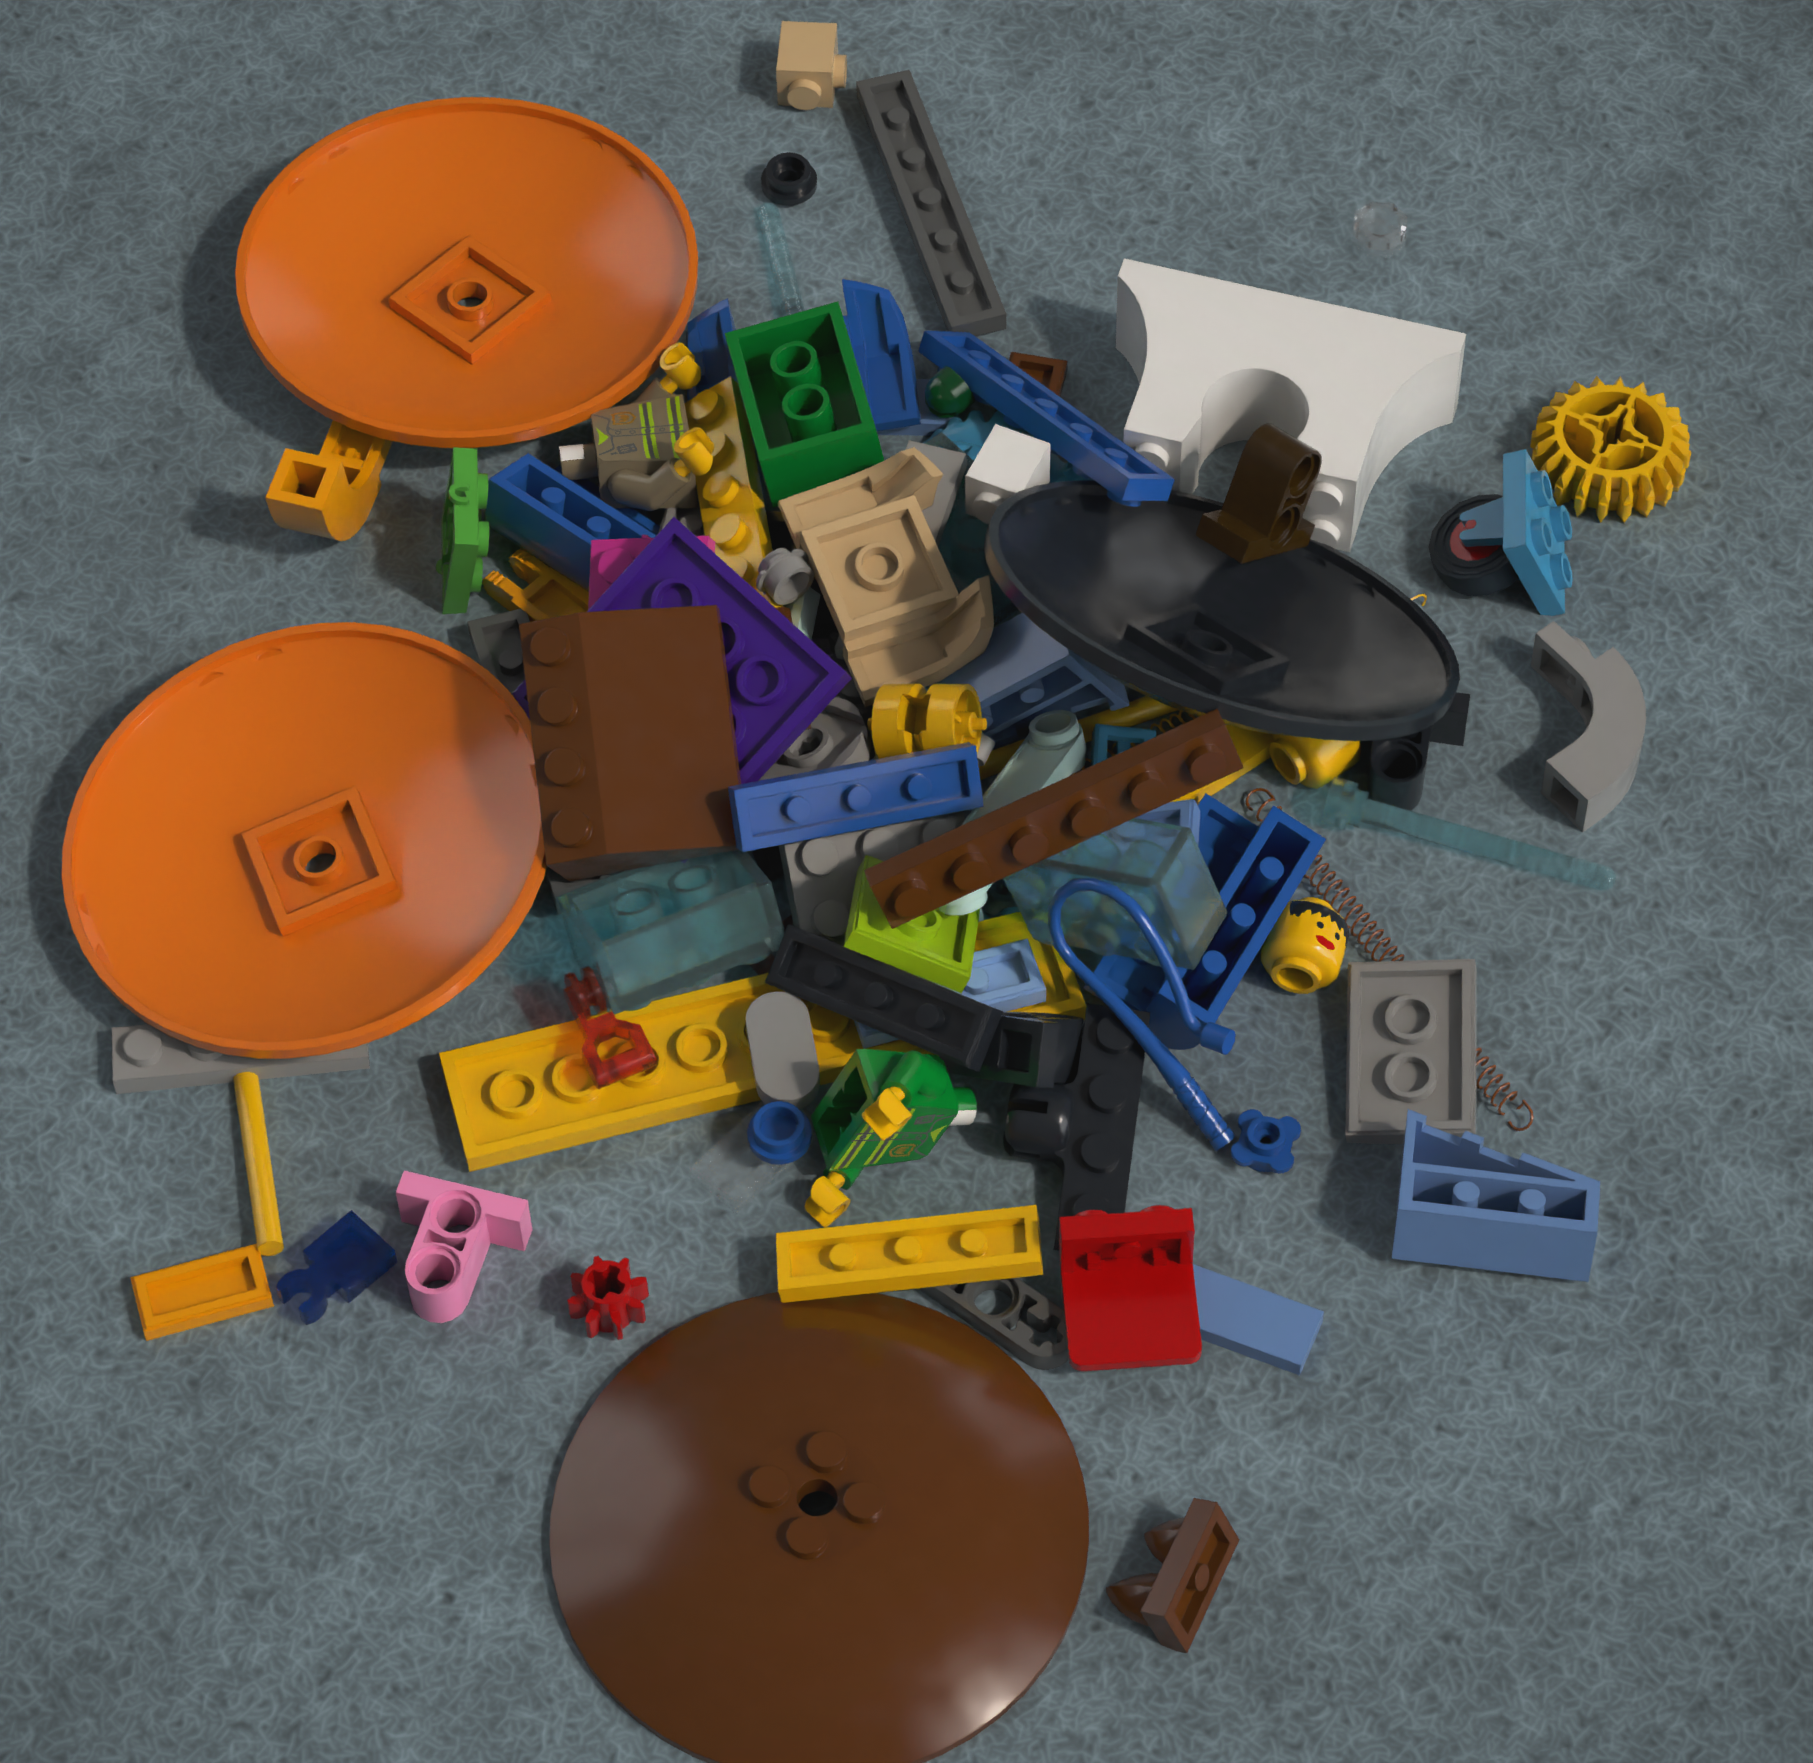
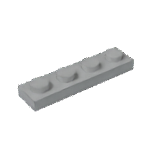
(154, 1061)

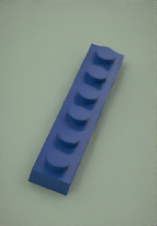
(1048, 417)

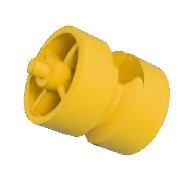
(915, 720)

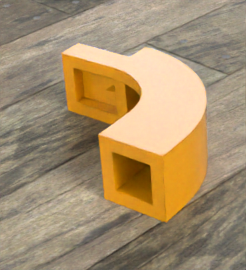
(331, 490)

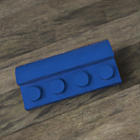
(557, 516)
(1255, 877)

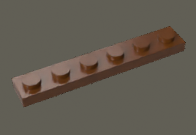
(1054, 818)

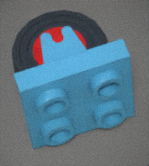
(1507, 538)

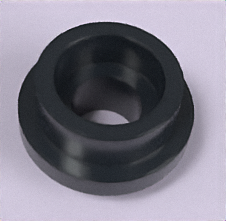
(784, 168)

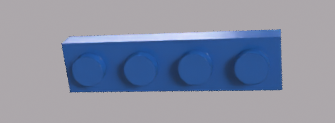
(855, 796)

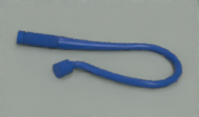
(1211, 1035)

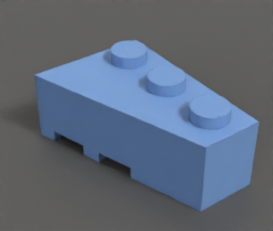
(1029, 675)
(1490, 1209)

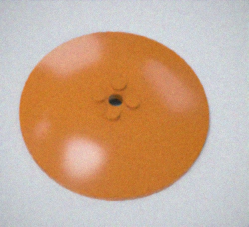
(403, 214)
(290, 749)

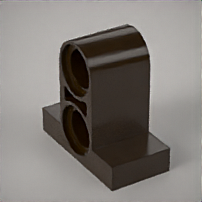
(1265, 498)

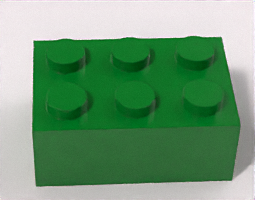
(804, 400)

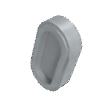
(782, 1049)

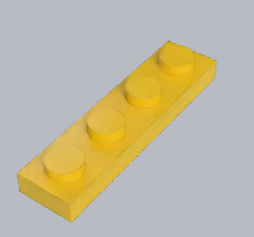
(909, 1253)

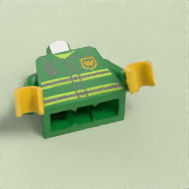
(881, 1113)

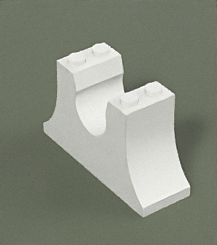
(1238, 356)

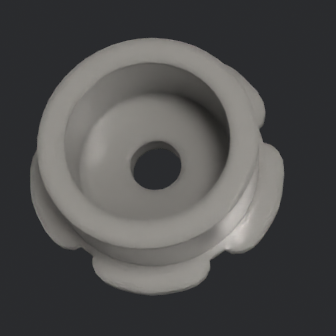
(785, 575)

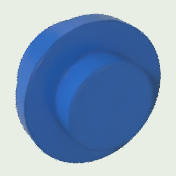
(779, 1133)

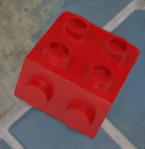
(1129, 1288)

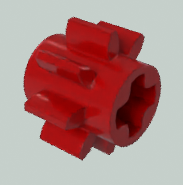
(608, 1297)

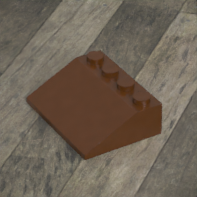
(631, 737)

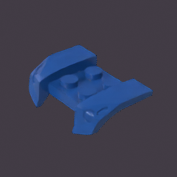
(876, 337)

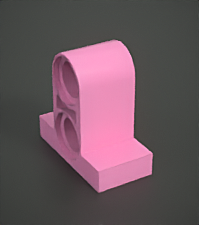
(449, 1256)

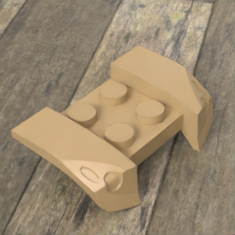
(888, 576)

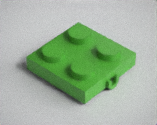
(463, 531)

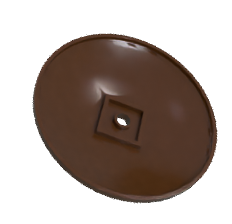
(838, 1632)

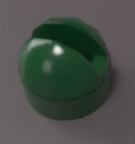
(947, 394)

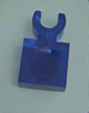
(339, 1261)

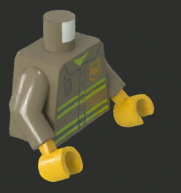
(645, 448)

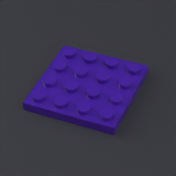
(772, 667)

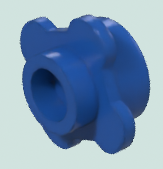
(1265, 1157)

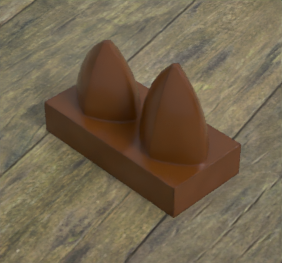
(1194, 1561)

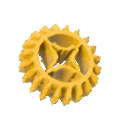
(1611, 448)

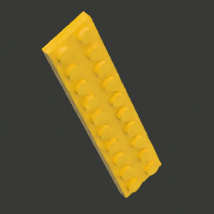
(537, 1097)

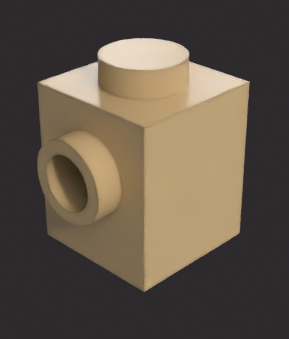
(809, 65)

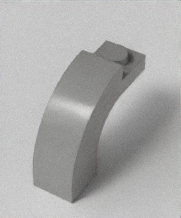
(1600, 765)

